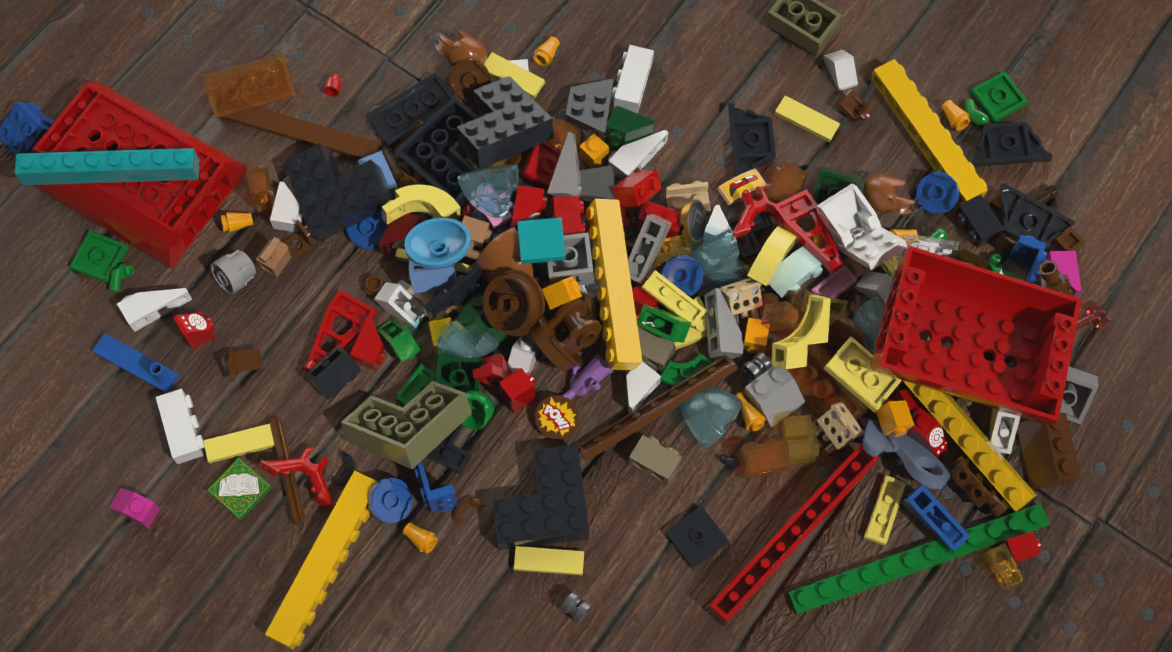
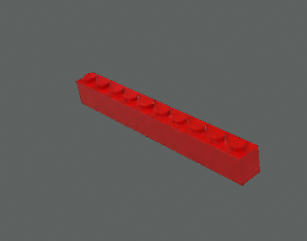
(792, 535)

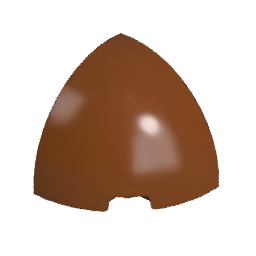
(502, 255)

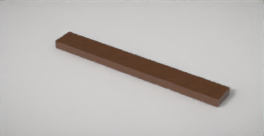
(305, 132)
(656, 407)

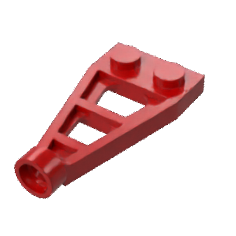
(798, 206)
(347, 308)

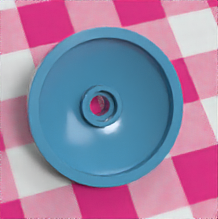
(437, 243)

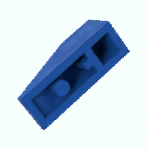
(935, 517)

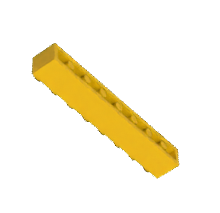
(926, 129)
(614, 285)
(975, 445)
(321, 563)

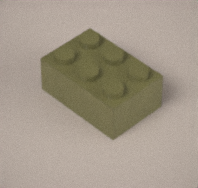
(804, 22)

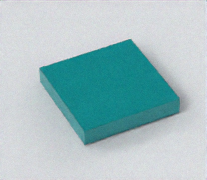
(541, 240)

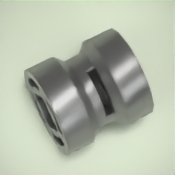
(757, 366)
(576, 607)

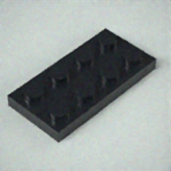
(418, 102)

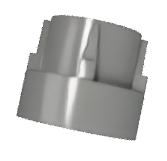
(233, 271)

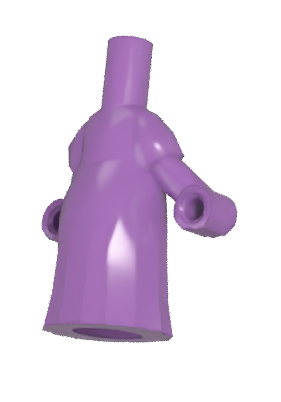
(588, 378)

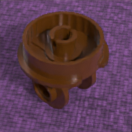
(514, 302)
(555, 345)

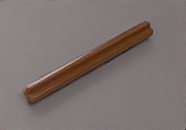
(289, 481)

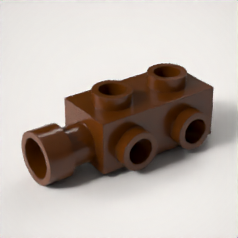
(1053, 278)
(974, 486)

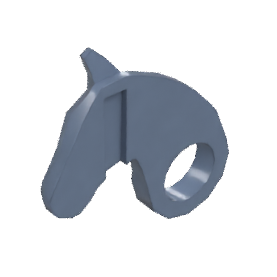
(910, 452)

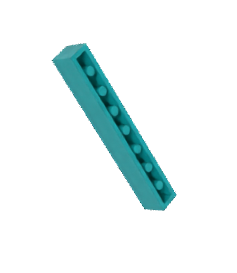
(107, 166)

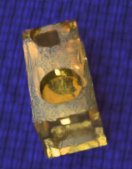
(672, 247)
(1003, 566)

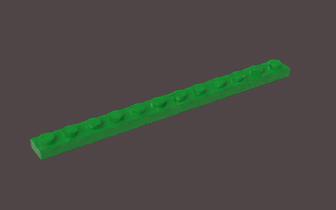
(915, 560)

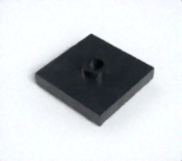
(697, 537)

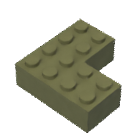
(408, 431)

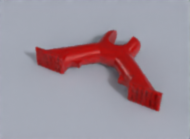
(752, 208)
(312, 470)

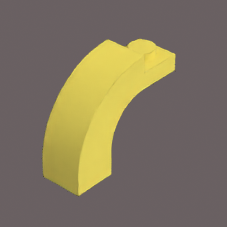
(420, 199)
(772, 255)

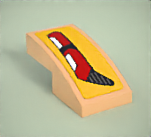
(732, 189)

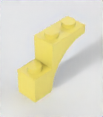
(812, 330)

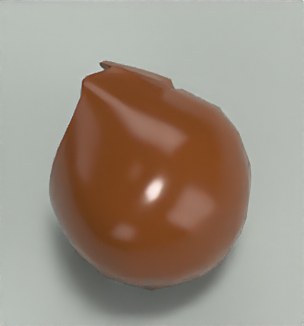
(467, 48)
(881, 194)

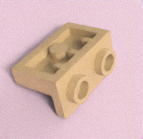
(677, 195)

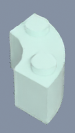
(795, 271)

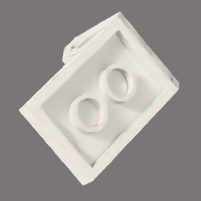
(858, 229)

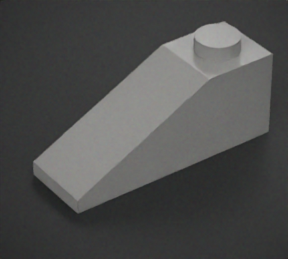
(567, 174)
(647, 246)
(722, 329)

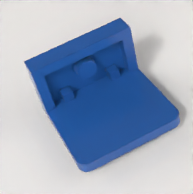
(24, 127)
(1029, 252)
(440, 499)

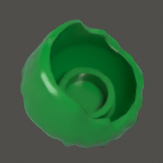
(481, 408)

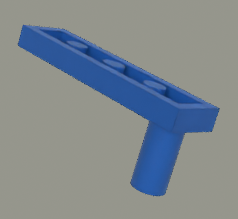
(136, 363)

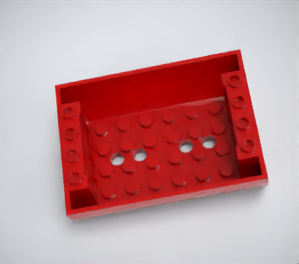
(146, 214)
(977, 315)

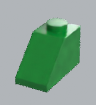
(664, 324)
(398, 339)

